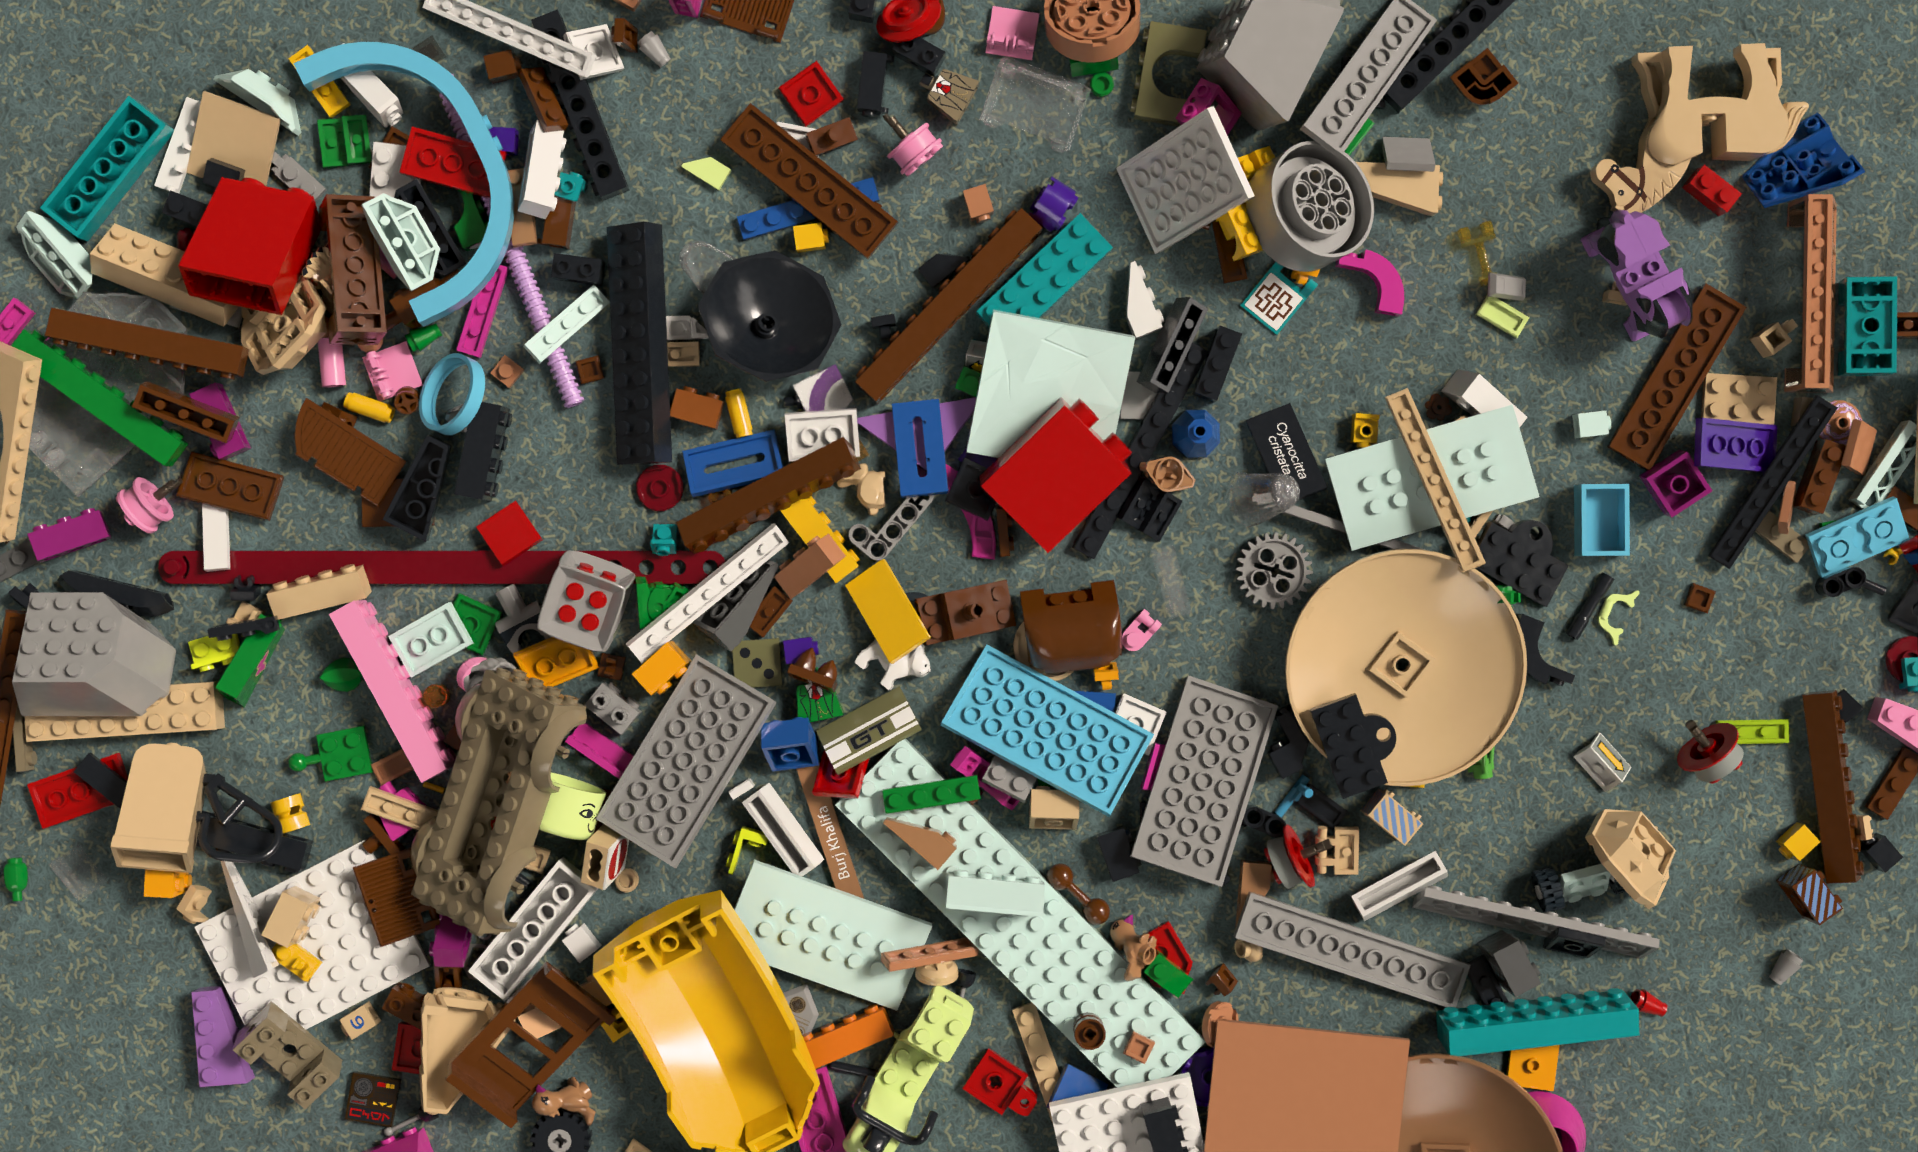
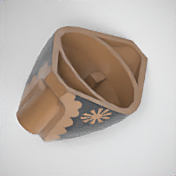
(1167, 474)

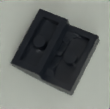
(1149, 509)

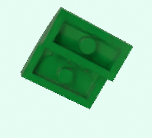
(344, 141)

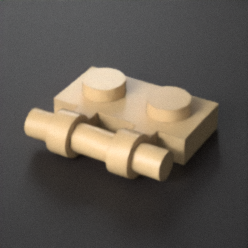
(1345, 851)

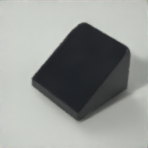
(1850, 706)

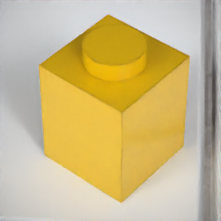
(810, 237)
(1797, 842)

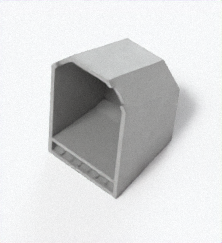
(1267, 54)
(89, 658)

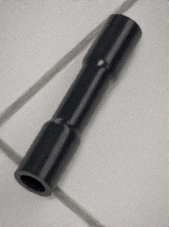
(1582, 618)

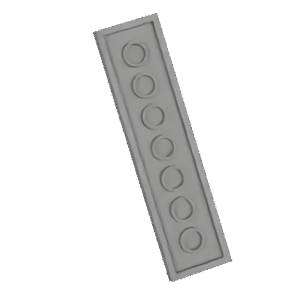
(1368, 75)

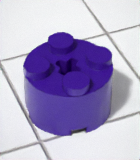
(1052, 204)

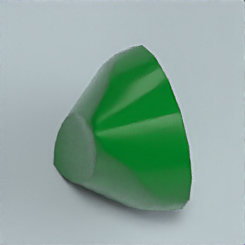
(342, 675)

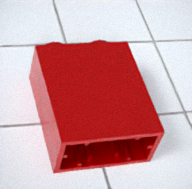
(251, 245)
(1057, 472)

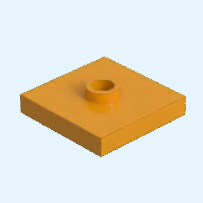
(1534, 1067)

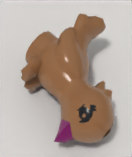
(1138, 949)
(571, 1098)

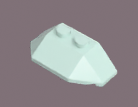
(263, 95)
(403, 239)
(56, 254)

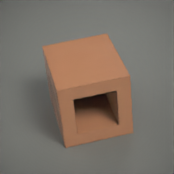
(978, 203)

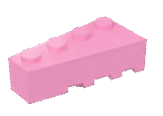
(1896, 720)

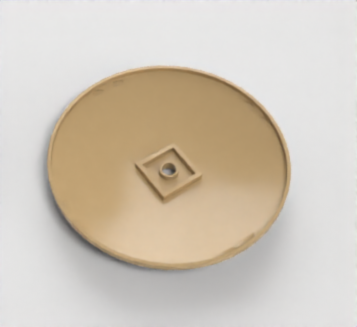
(1459, 648)

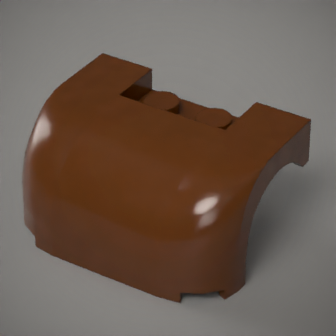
(1072, 628)

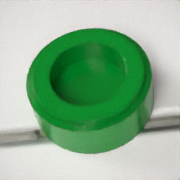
(1101, 84)

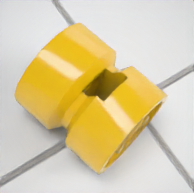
(290, 805)

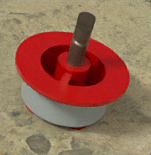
(1711, 751)
(1291, 859)

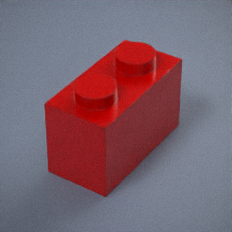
(1711, 190)

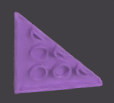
(953, 418)

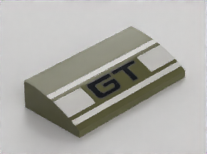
(868, 730)

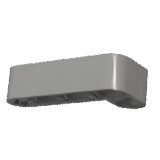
(881, 536)

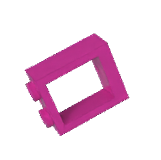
(1204, 95)

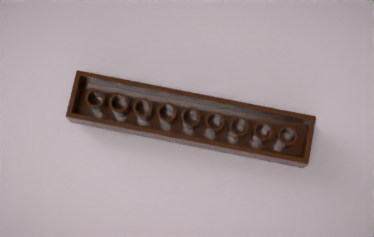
(949, 305)

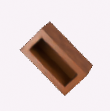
(697, 408)

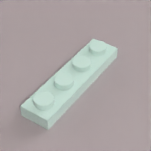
(566, 324)

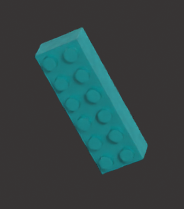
(107, 169)
(1050, 272)

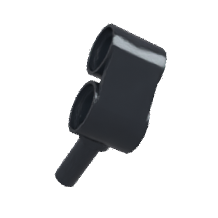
(1841, 584)
(1263, 821)

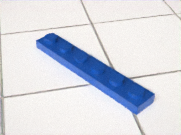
(789, 214)

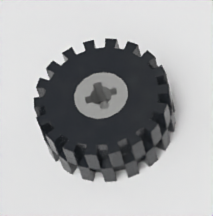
(567, 1128)

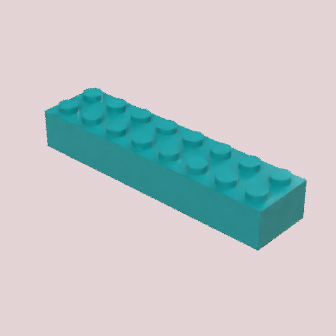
(1537, 1022)

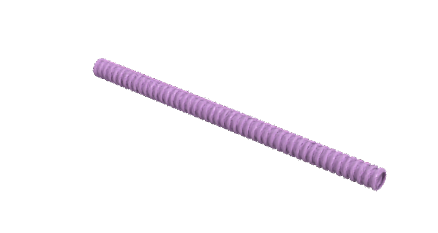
(528, 290)

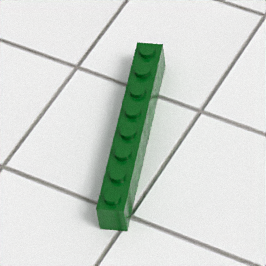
(101, 400)

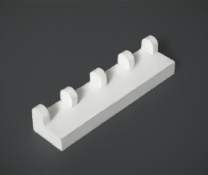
(177, 155)

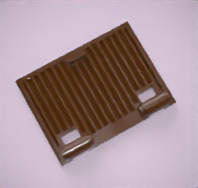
(751, 15)
(388, 891)

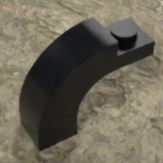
(1536, 666)

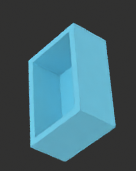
(1601, 520)

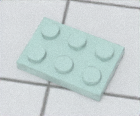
(431, 639)

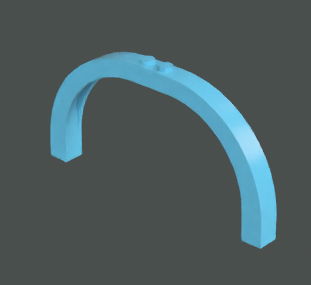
(368, 56)

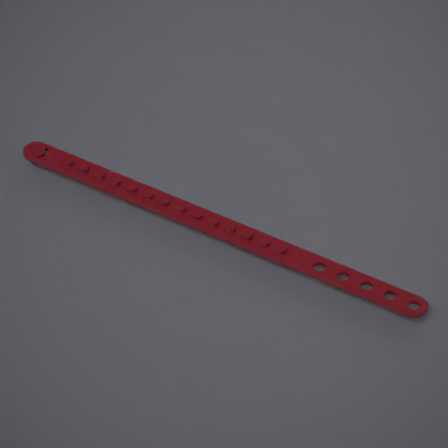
(420, 566)

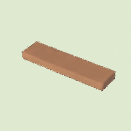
(929, 954)

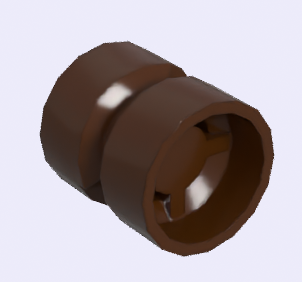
(1089, 1031)

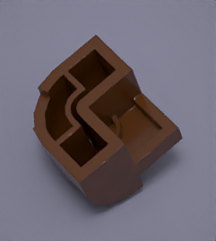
(1483, 79)

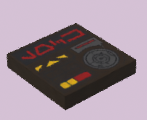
(372, 1099)

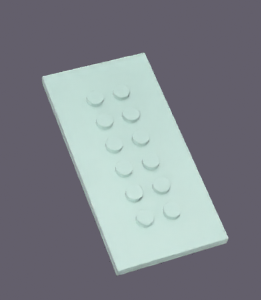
(1386, 499)
(828, 933)

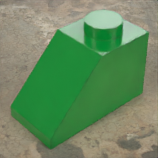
(1168, 974)

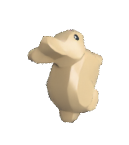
(869, 488)

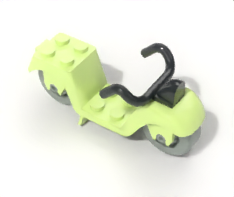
(889, 1097)

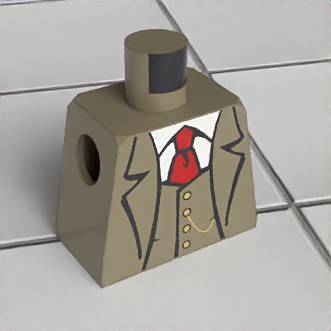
(950, 93)

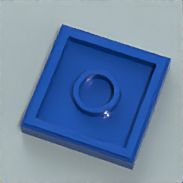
(1075, 1083)

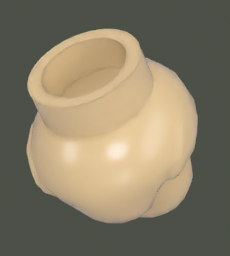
(1248, 950)

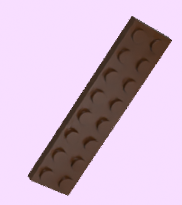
(809, 181)
(1676, 378)

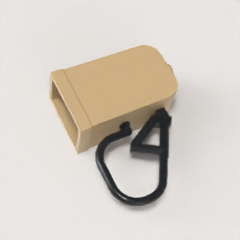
(165, 809)

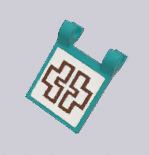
(1276, 298)

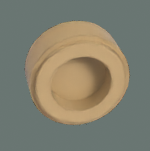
(627, 880)

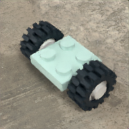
(1572, 886)

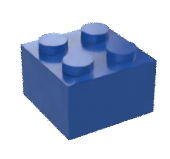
(789, 744)

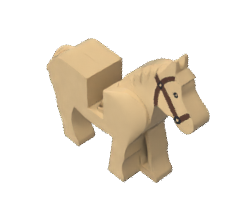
(1673, 135)

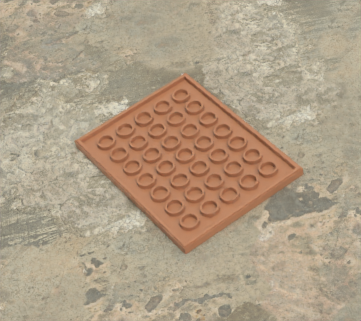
(1304, 1090)

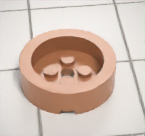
(1092, 34)

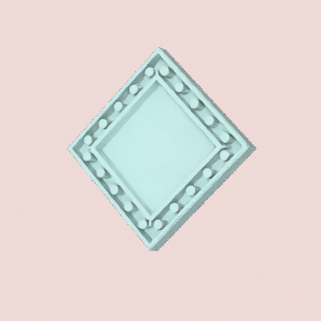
(1034, 365)

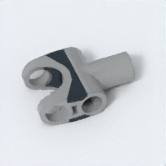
(518, 617)

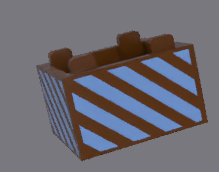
(1810, 894)

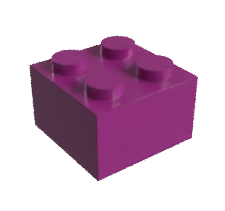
(1675, 483)

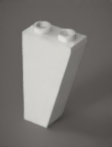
(375, 96)

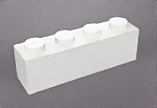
(541, 172)
(783, 830)
(1399, 886)

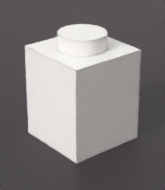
(580, 942)

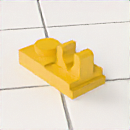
(297, 960)

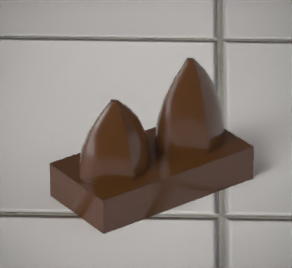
(804, 669)

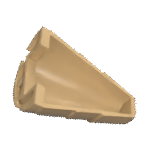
(447, 1025)

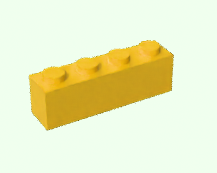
(811, 523)

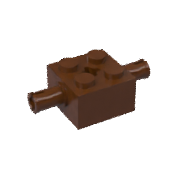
(402, 309)

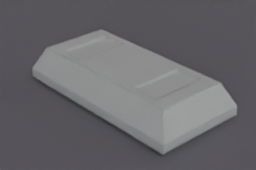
(1506, 286)

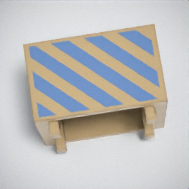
(1392, 816)

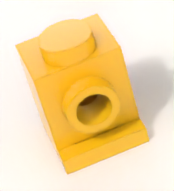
(1358, 422)
(617, 1028)

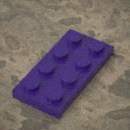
(1734, 444)

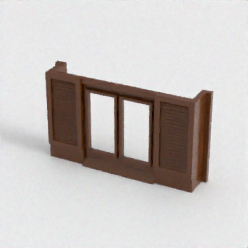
(496, 1080)

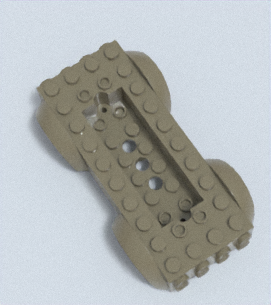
(456, 855)

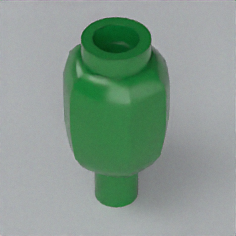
(15, 877)

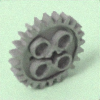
(1267, 590)

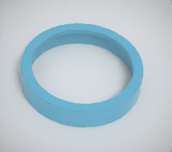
(432, 386)

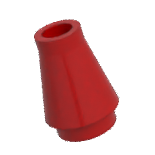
(1648, 1003)

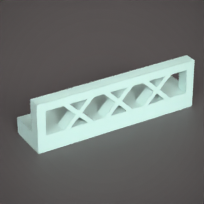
(1883, 464)

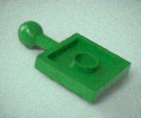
(340, 752)

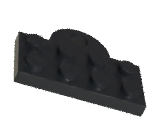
(1522, 561)
(1352, 744)

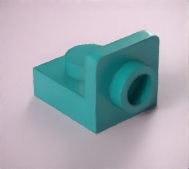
(664, 539)

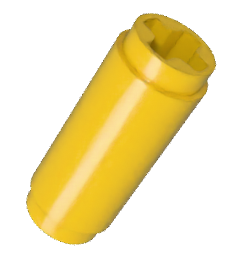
(369, 407)
(738, 413)

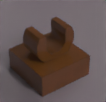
(611, 666)
(1223, 980)

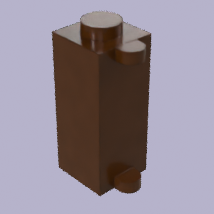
(559, 225)

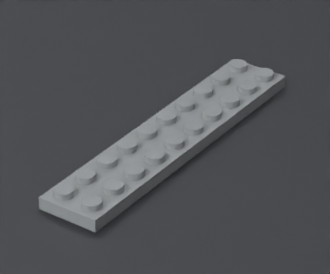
(1528, 921)
(1351, 950)

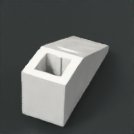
(1140, 309)

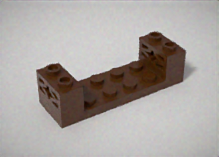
(354, 272)

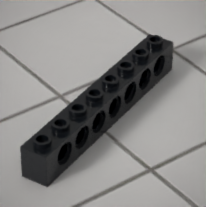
(1399, 96)
(615, 183)

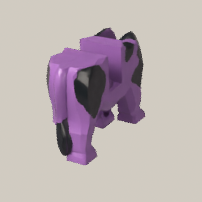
(1653, 293)

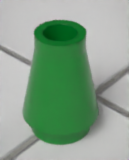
(422, 337)

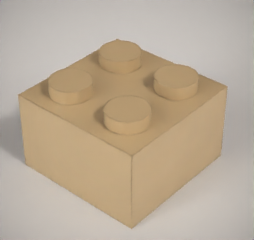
(1052, 809)
(291, 916)

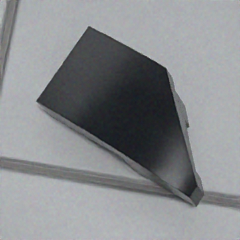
(941, 267)

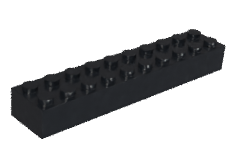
(639, 343)

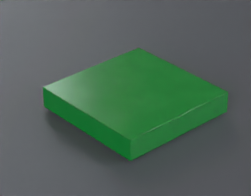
(478, 621)

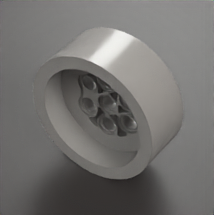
(1310, 207)

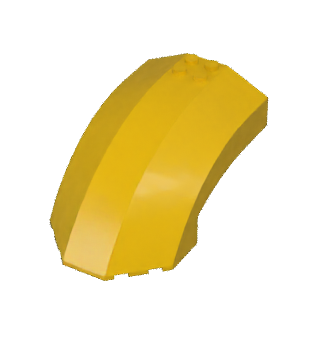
(712, 1025)

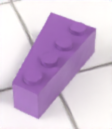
(215, 1039)

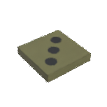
(758, 662)

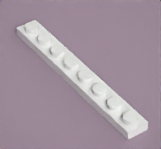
(515, 34)
(707, 593)

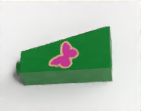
(248, 665)

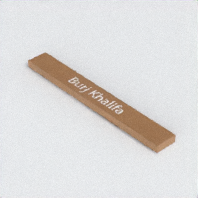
(830, 835)

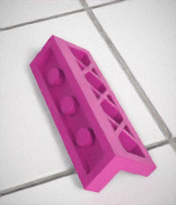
(600, 749)

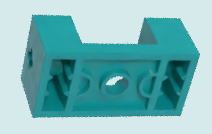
(1866, 351)

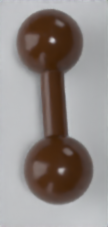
(1095, 910)

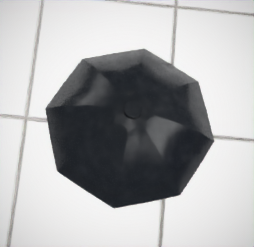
(769, 316)

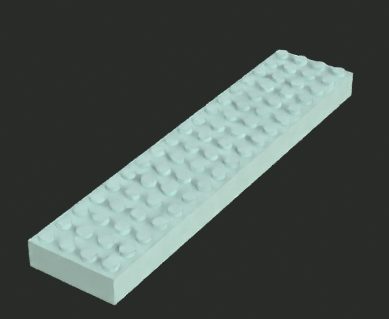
(1050, 958)

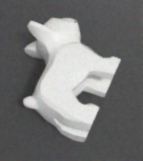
(913, 663)

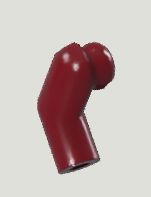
(183, 238)

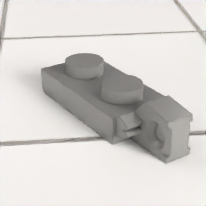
(296, 176)

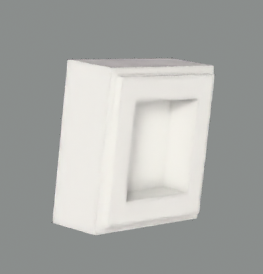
(741, 788)

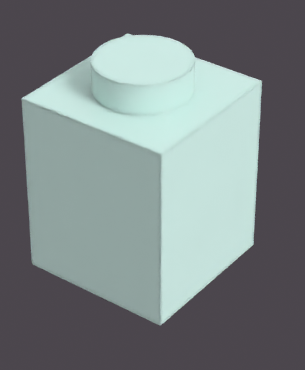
(1591, 424)

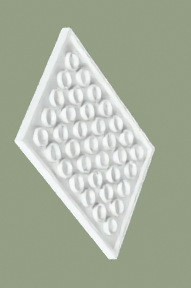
(338, 936)

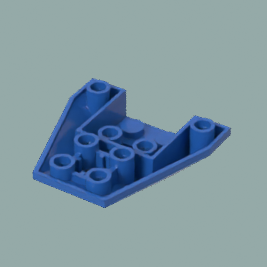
(1803, 166)

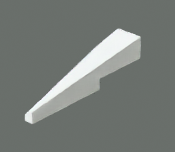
(247, 914)

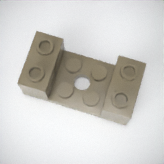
(308, 1069)

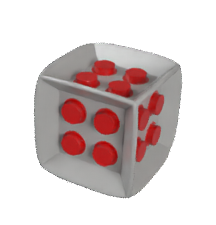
(585, 601)

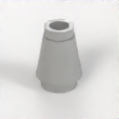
(654, 49)
(1785, 966)

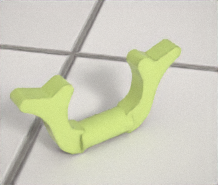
(1602, 618)

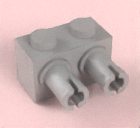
(613, 707)

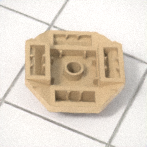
(284, 339)
(1632, 853)

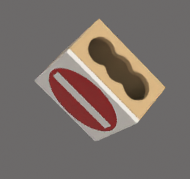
(604, 857)

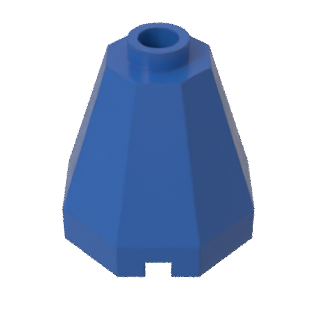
(1185, 437)

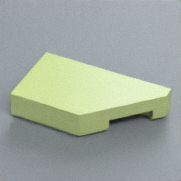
(709, 171)

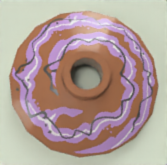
(1832, 430)

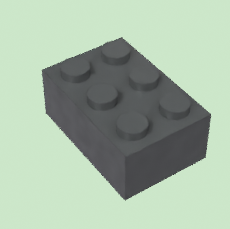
(1510, 962)

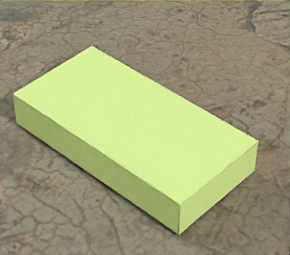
(1502, 316)

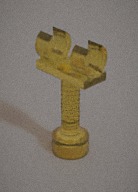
(1488, 235)

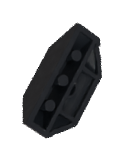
(449, 256)

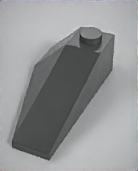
(733, 614)

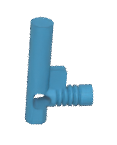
(1294, 795)

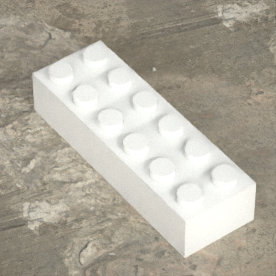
(539, 925)

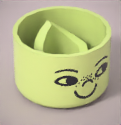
(573, 809)

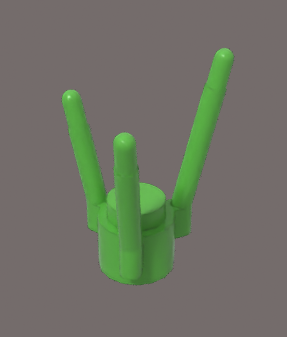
(1484, 767)

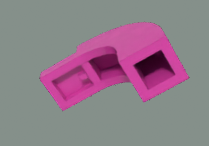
(1385, 276)
(971, 763)

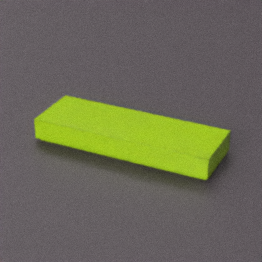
(1761, 730)

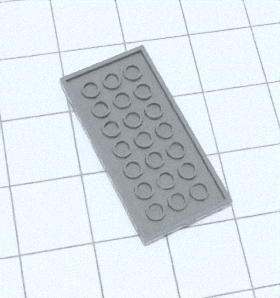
(686, 761)
(1204, 781)

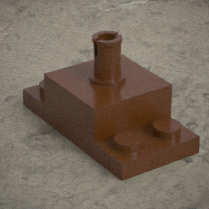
(966, 612)

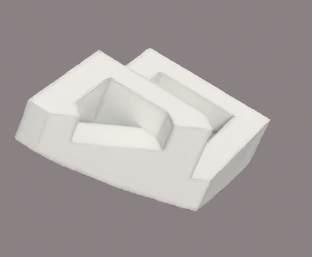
(684, 328)

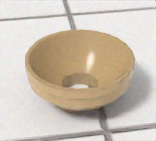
(937, 974)

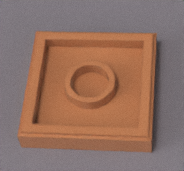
(1859, 447)

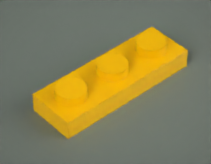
(328, 95)

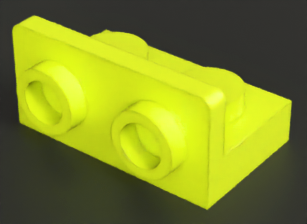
(210, 651)

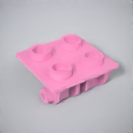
(1012, 33)
(391, 370)

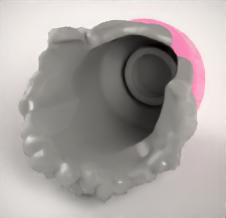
(474, 668)

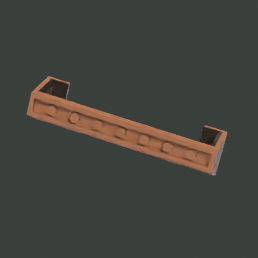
(1818, 217)

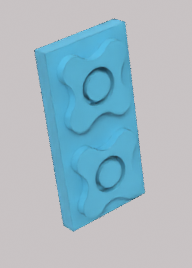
(1857, 536)

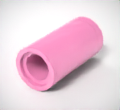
(331, 364)

